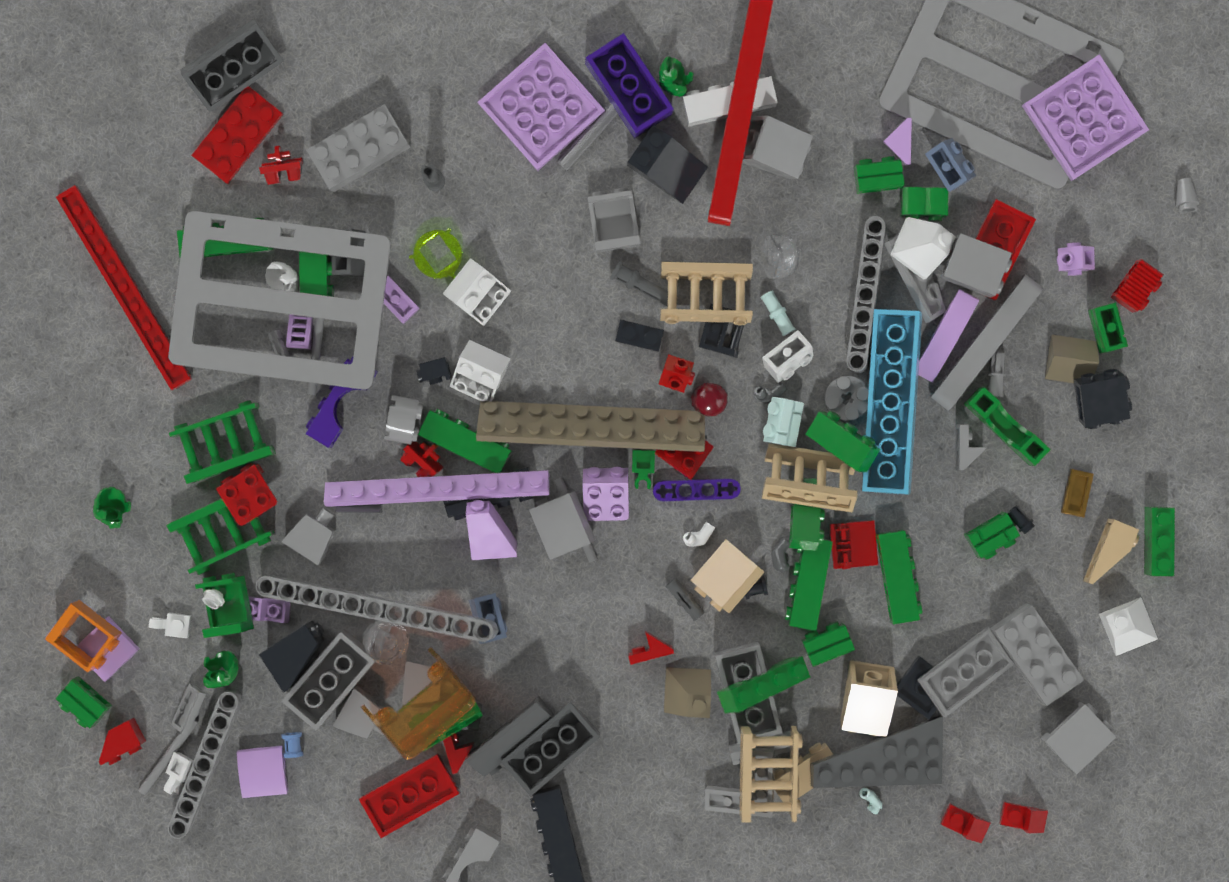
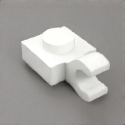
(175, 625)
(178, 770)

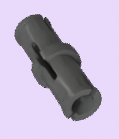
(685, 599)

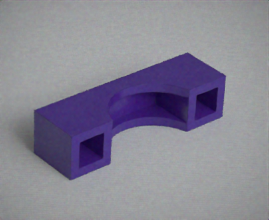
(325, 426)

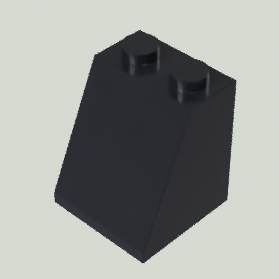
(292, 654)

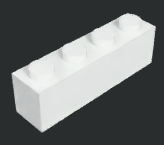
(715, 102)

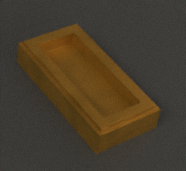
(1077, 493)

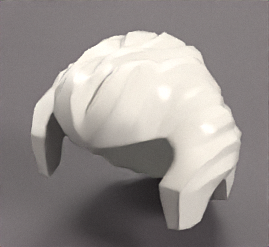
(280, 273)

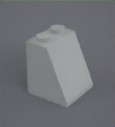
(776, 147)

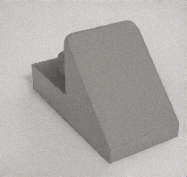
(964, 454)

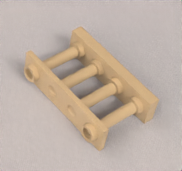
(711, 271)
(806, 493)
(750, 763)

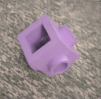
(1075, 259)

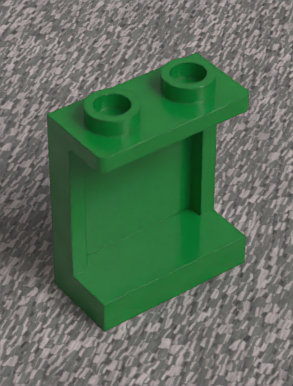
(235, 613)

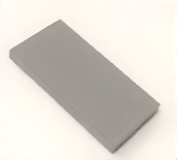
(966, 672)

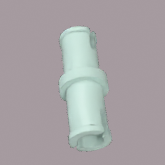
(777, 313)

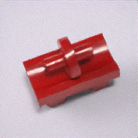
(272, 169)
(424, 456)

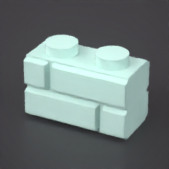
(783, 421)

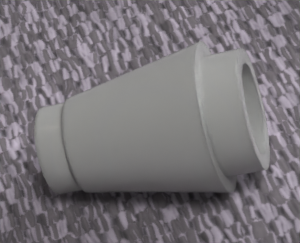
(1186, 196)

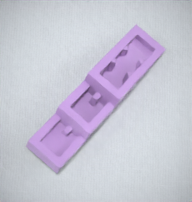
(946, 334)

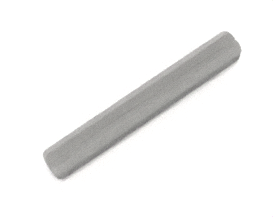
(587, 137)

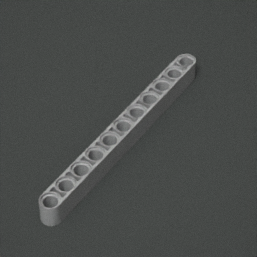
(365, 604)

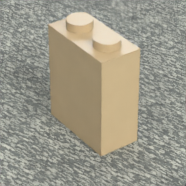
(726, 577)

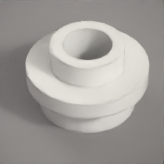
(213, 598)

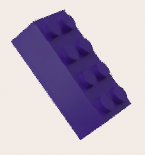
(629, 85)

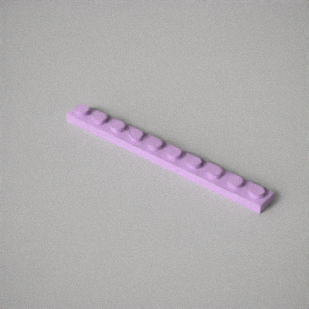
(436, 488)

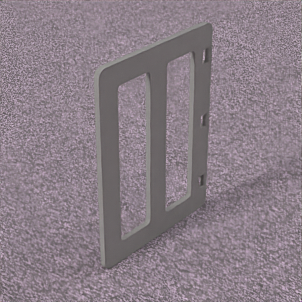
(924, 44)
(363, 312)

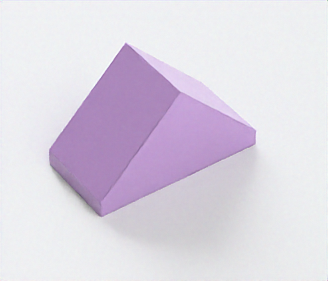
(900, 141)

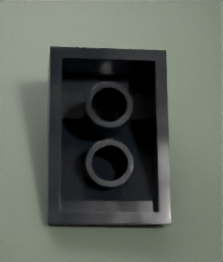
(667, 164)

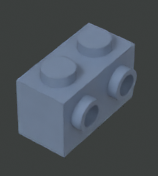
(951, 164)
(489, 608)

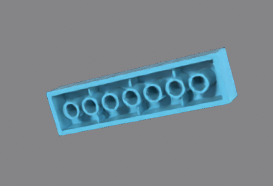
(893, 399)

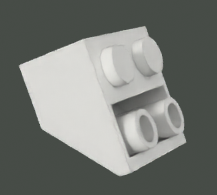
(477, 292)
(479, 372)

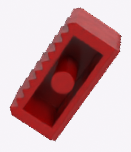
(1137, 286)

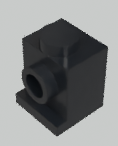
(434, 371)

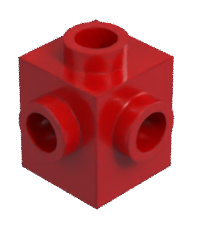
(677, 373)

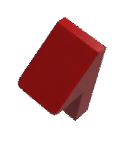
(656, 649)
(456, 754)
(1023, 817)
(965, 823)

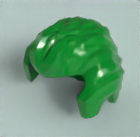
(673, 77)
(110, 507)
(219, 678)

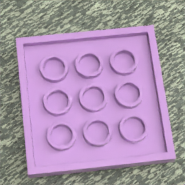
(541, 106)
(1085, 117)

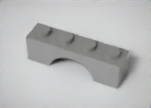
(479, 847)

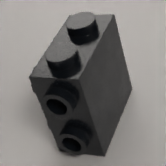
(1102, 398)

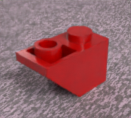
(121, 739)

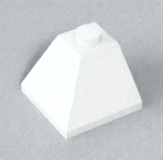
(922, 246)
(1128, 626)

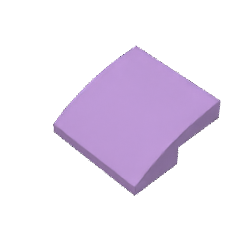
(119, 656)
(262, 771)

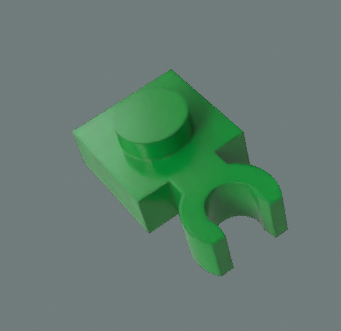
(643, 463)

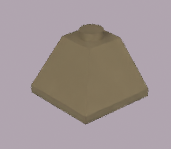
(688, 692)

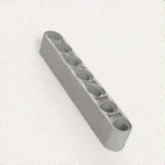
(862, 284)
(988, 341)
(201, 773)

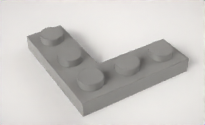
(728, 799)

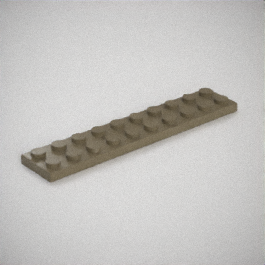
(591, 426)

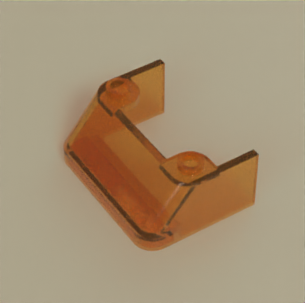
(427, 713)

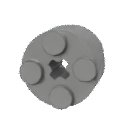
(402, 420)

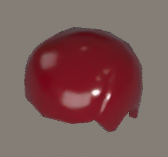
(709, 399)

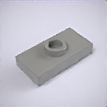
(188, 709)

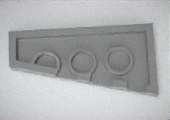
(924, 292)

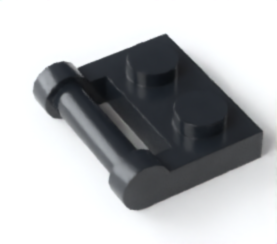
(714, 335)

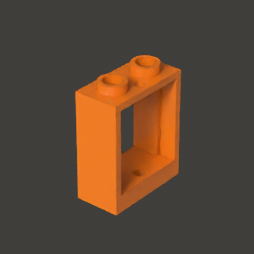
(57, 636)

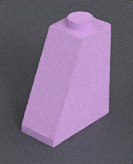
(488, 533)

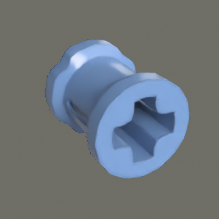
(292, 744)

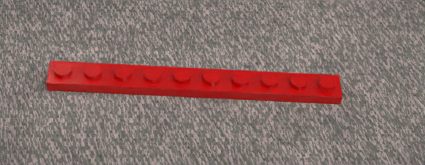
(122, 285)

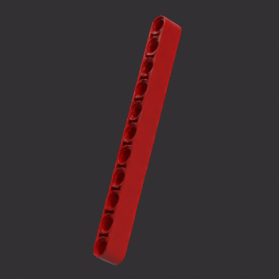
(740, 112)

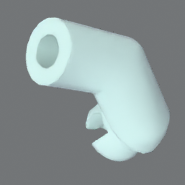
(869, 795)

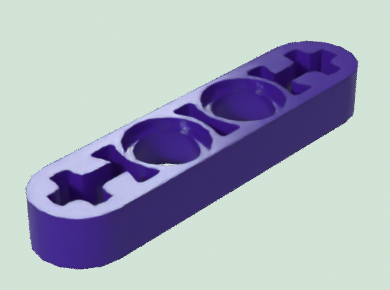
(696, 486)

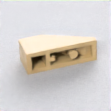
(1112, 547)

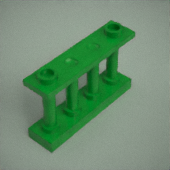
(218, 464)
(203, 518)

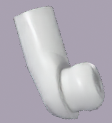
(698, 538)

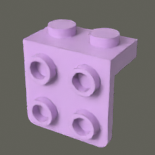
(605, 494)

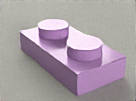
(399, 302)

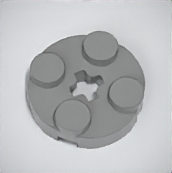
(842, 386)

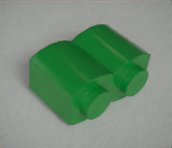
(924, 202)

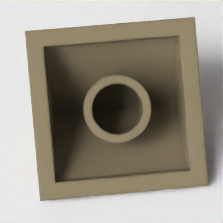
(1071, 358)

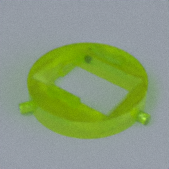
(424, 266)

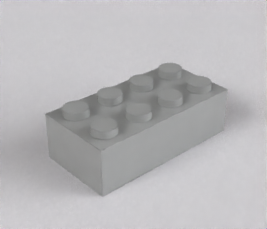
(358, 148)
(1037, 654)
(740, 665)
(329, 680)

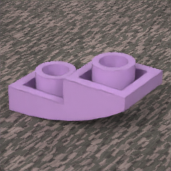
(269, 609)

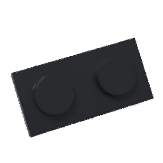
(639, 335)

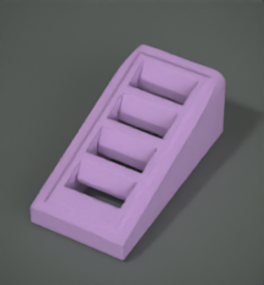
(290, 343)

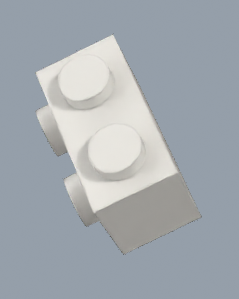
(788, 357)

